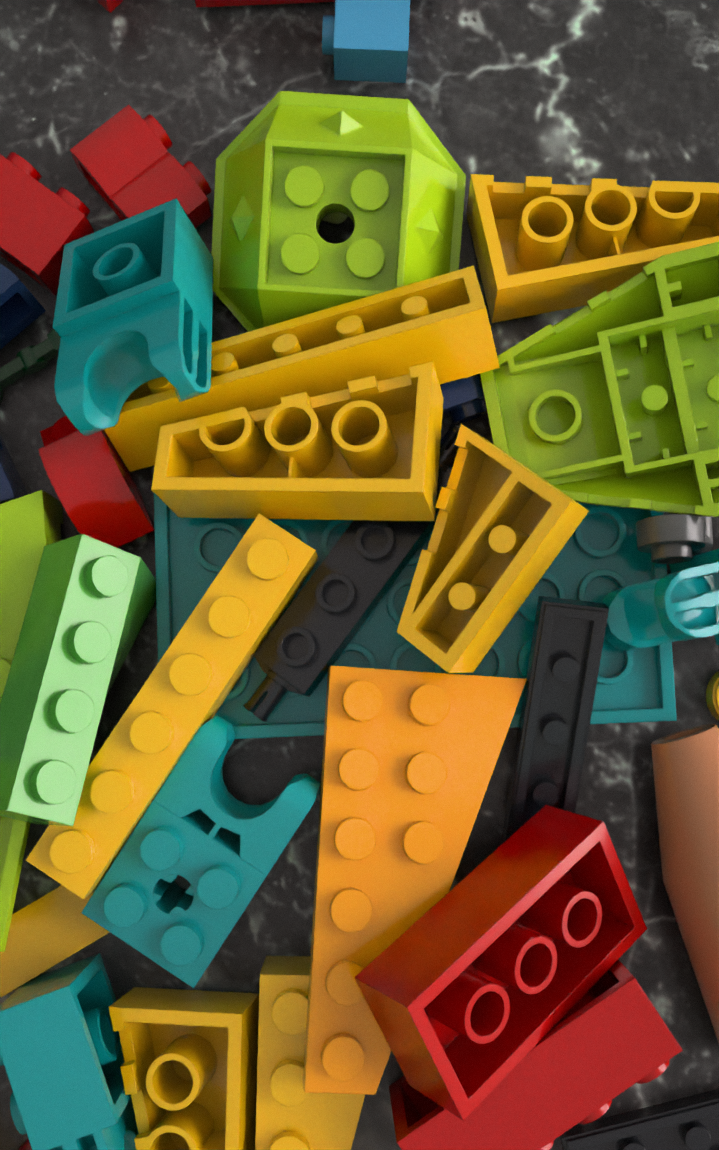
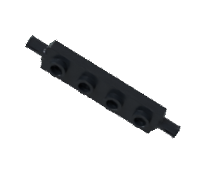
(339, 599)

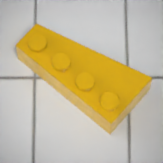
(565, 243)

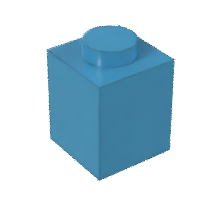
(368, 40)

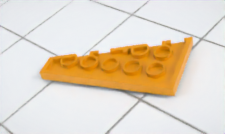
(395, 813)

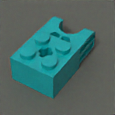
(133, 311)
(667, 608)
(211, 842)
(66, 1061)

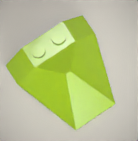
(622, 392)

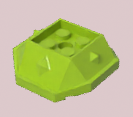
(321, 158)

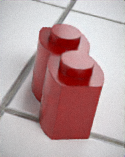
(135, 172)

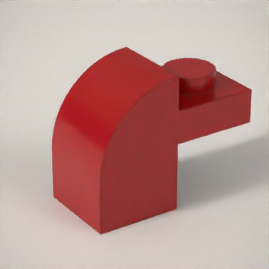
(93, 484)

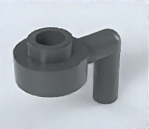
(674, 537)

